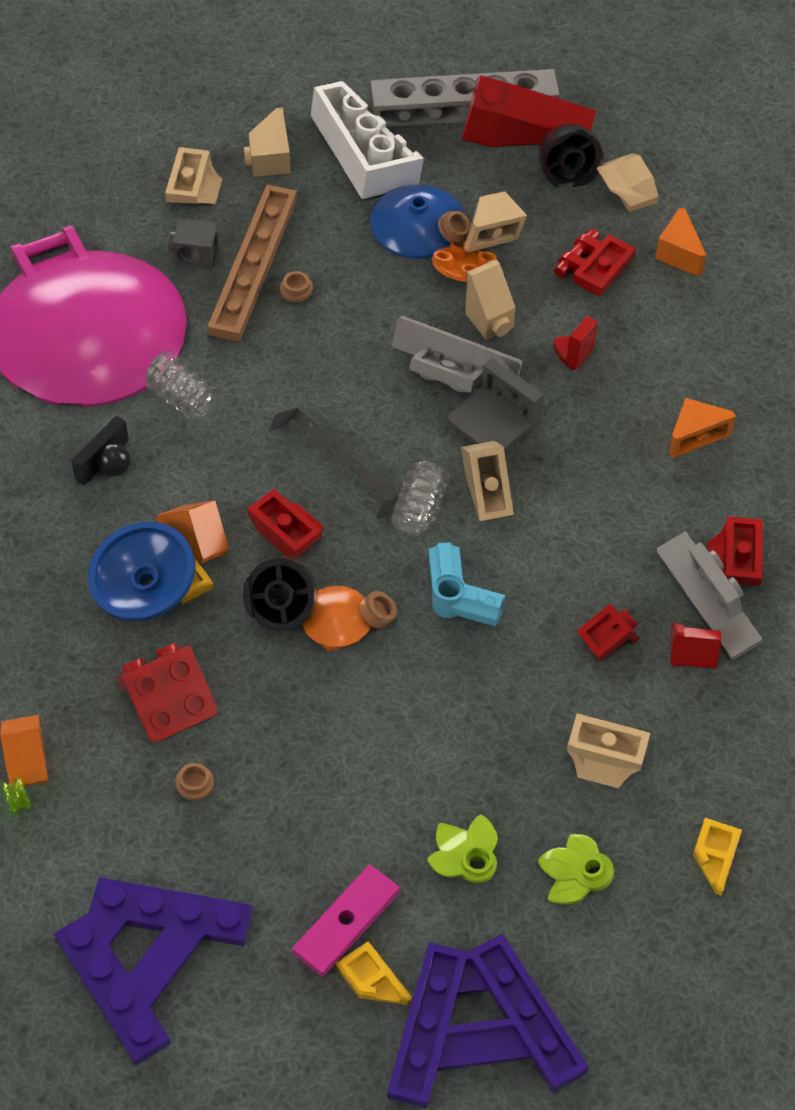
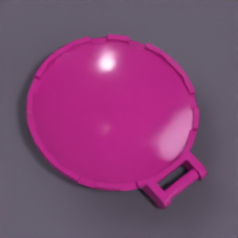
(85, 323)

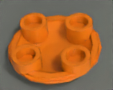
(456, 261)
(336, 618)

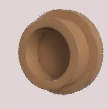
(454, 226)
(296, 287)
(194, 782)

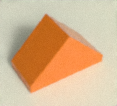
(681, 245)
(699, 426)
(200, 527)
(24, 750)

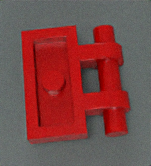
(601, 267)

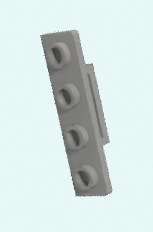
(446, 356)
(710, 592)

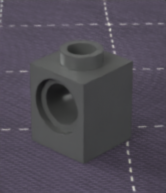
(194, 242)

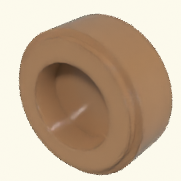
(378, 610)

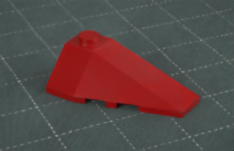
(516, 115)

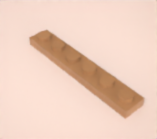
(252, 263)

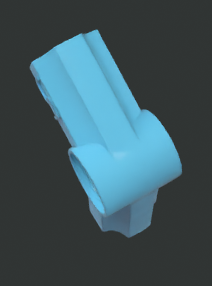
(468, 600)

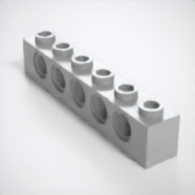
(444, 97)

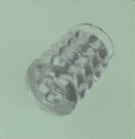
(182, 386)
(420, 498)

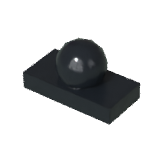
(103, 453)

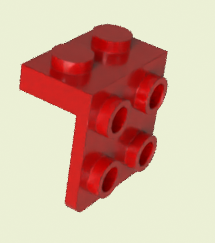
(168, 691)

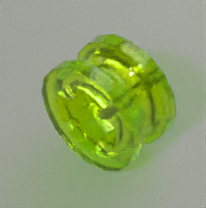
(15, 796)

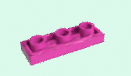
(362, 904)

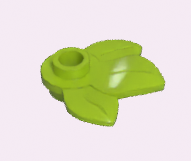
(462, 847)
(570, 870)

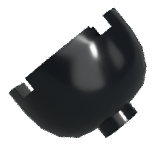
(573, 150)
(280, 594)

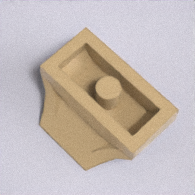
(193, 178)
(630, 181)
(606, 750)

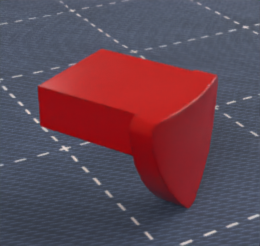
(575, 348)
(694, 646)

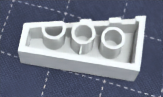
(362, 143)

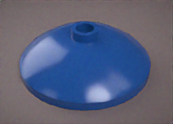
(408, 220)
(133, 557)

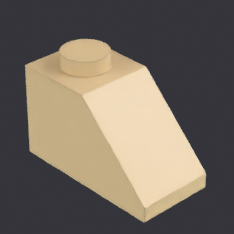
(269, 146)
(494, 222)
(489, 300)
(488, 479)

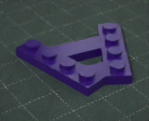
(183, 923)
(526, 1033)

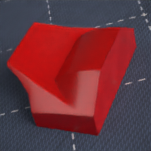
(285, 524)
(740, 549)

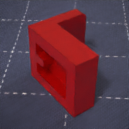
(608, 631)

